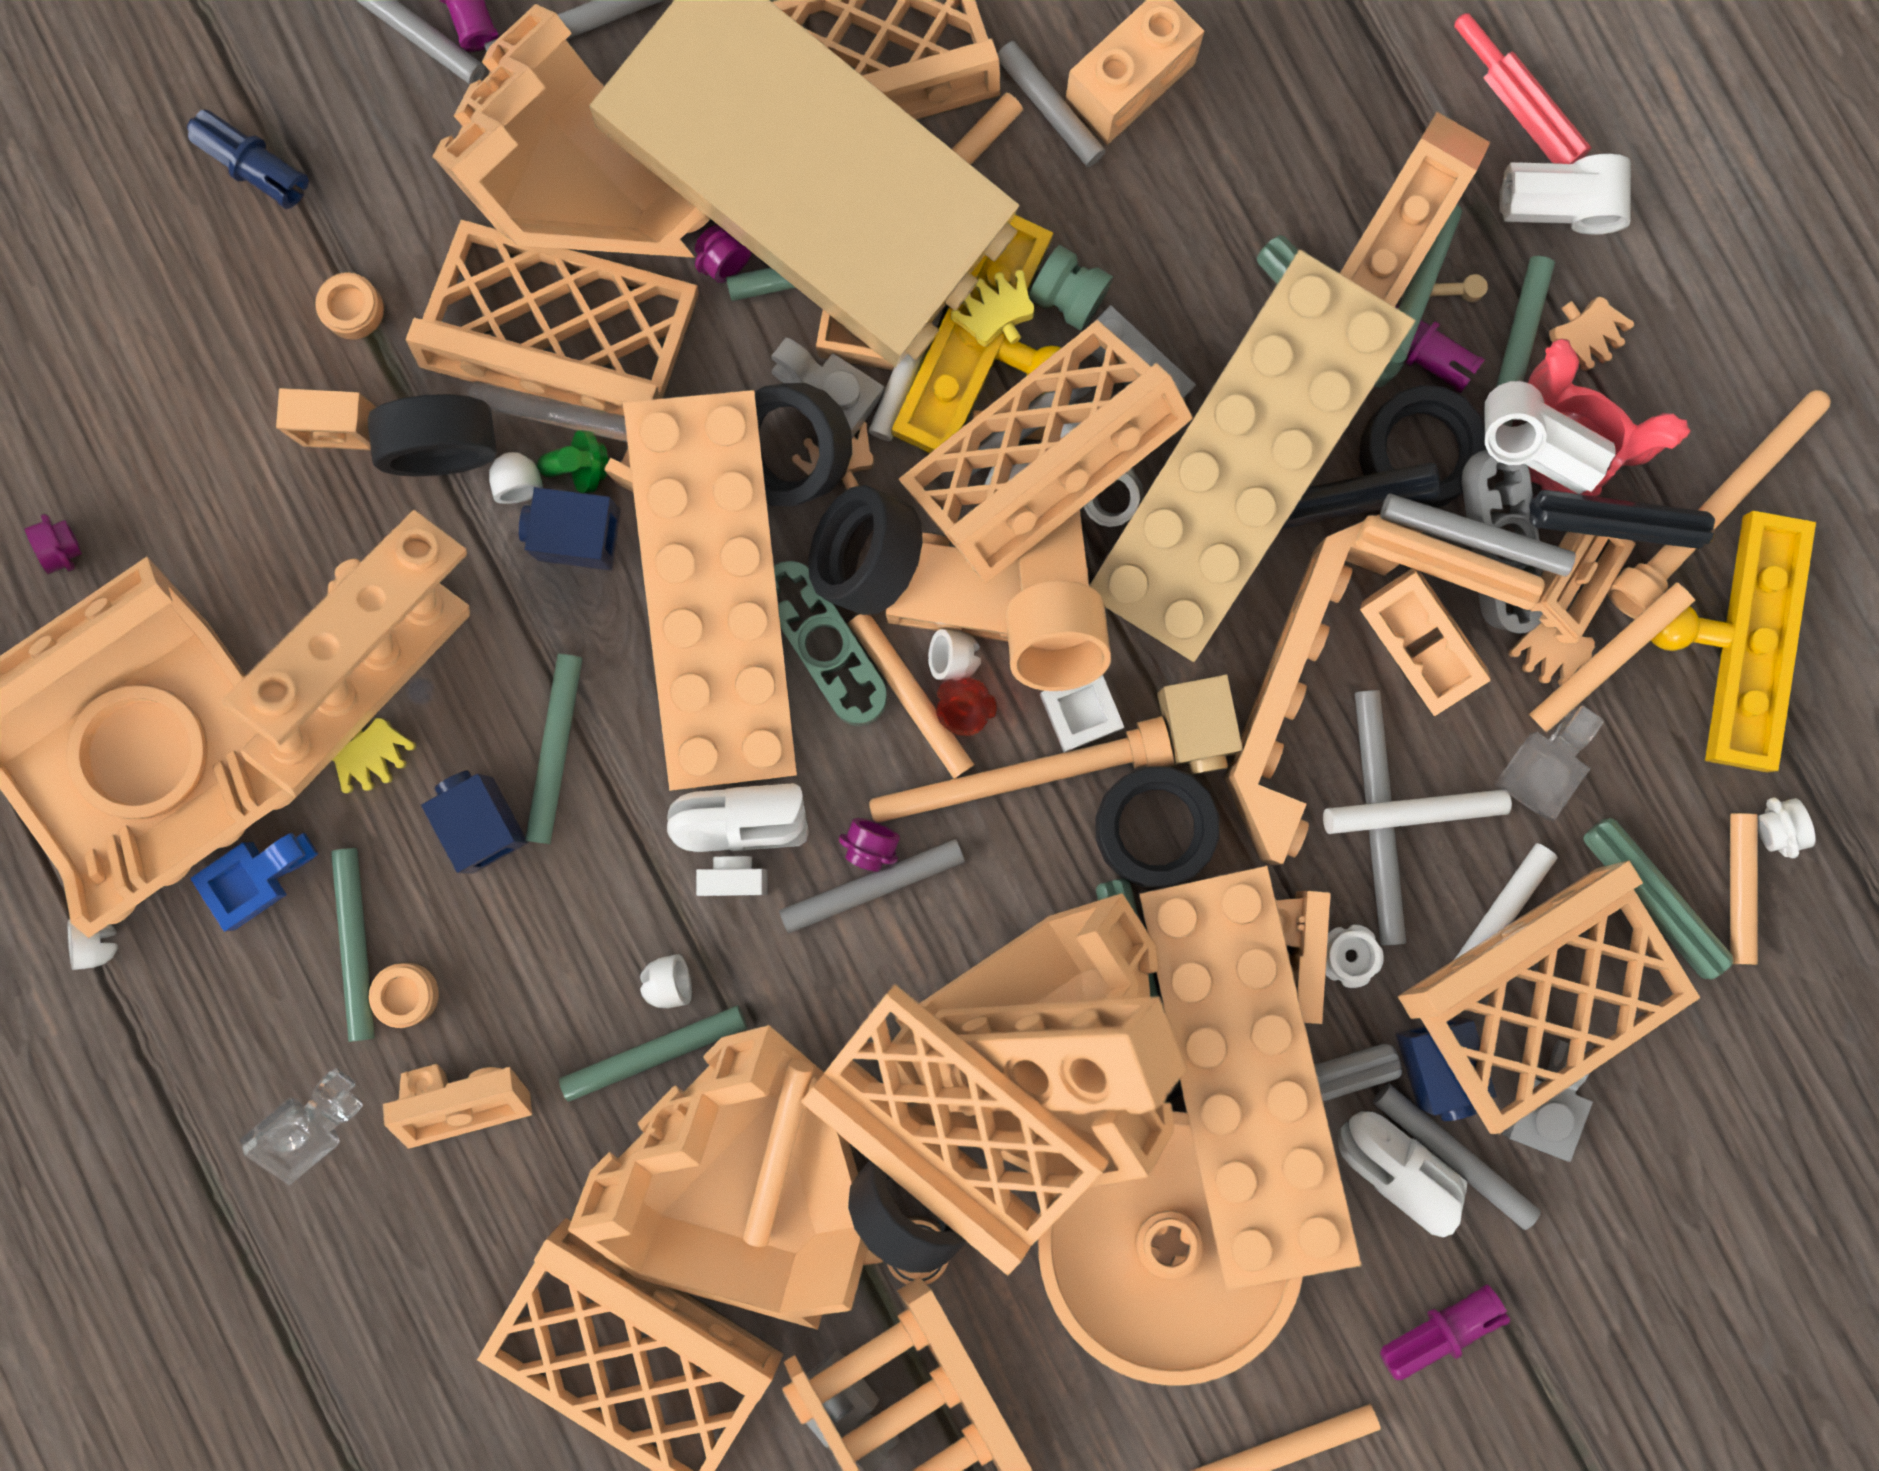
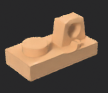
(1306, 931)
(437, 1110)

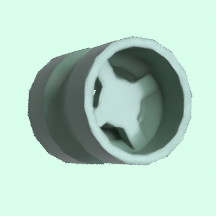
(1070, 288)

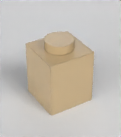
(1201, 723)

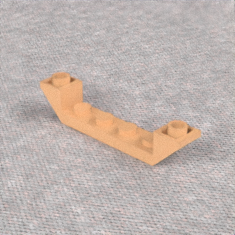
(1415, 209)
(1270, 816)

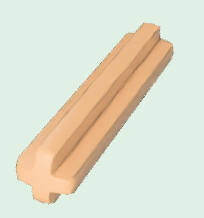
(1449, 562)

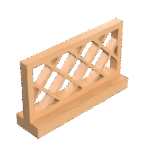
(934, 76)
(527, 367)
(1060, 472)
(1535, 939)
(927, 1157)
(668, 1318)

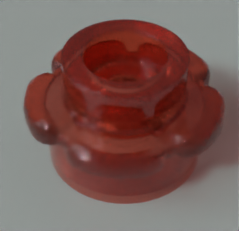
(965, 706)

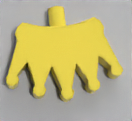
(996, 312)
(368, 752)

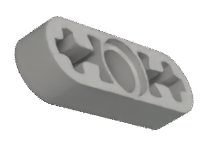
(1479, 500)

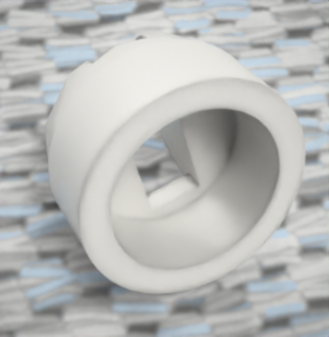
(513, 478)
(953, 655)
(90, 951)
(666, 982)

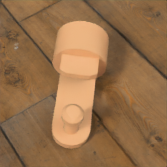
(1057, 620)

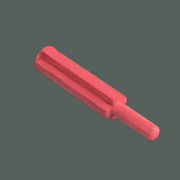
(1525, 97)

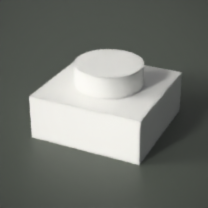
(1082, 714)
(731, 877)

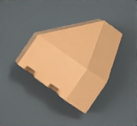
(542, 163)
(1067, 957)
(686, 1187)

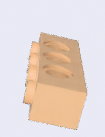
(1072, 1052)

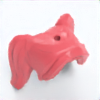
(1590, 408)

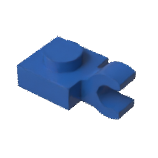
(246, 880)

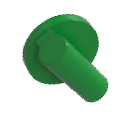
(582, 459)

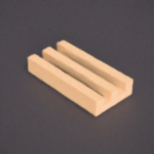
(1594, 575)

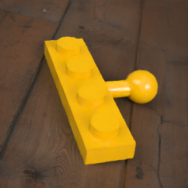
(960, 365)
(1755, 641)

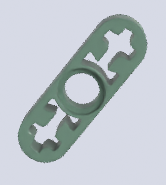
(863, 674)

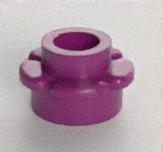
(719, 254)
(53, 544)
(870, 844)

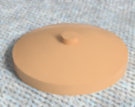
(1144, 1279)

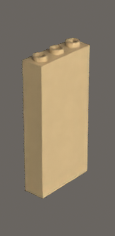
(807, 167)

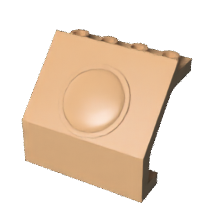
(126, 744)

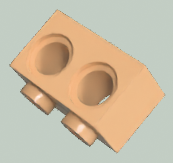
(1133, 67)
(1425, 641)

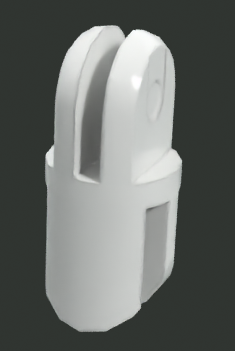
(739, 819)
(1404, 1172)

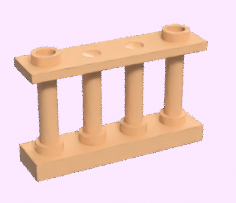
(350, 654)
(951, 1383)

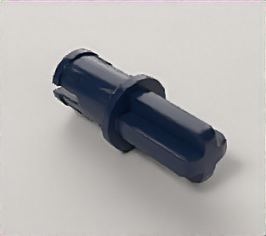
(247, 158)

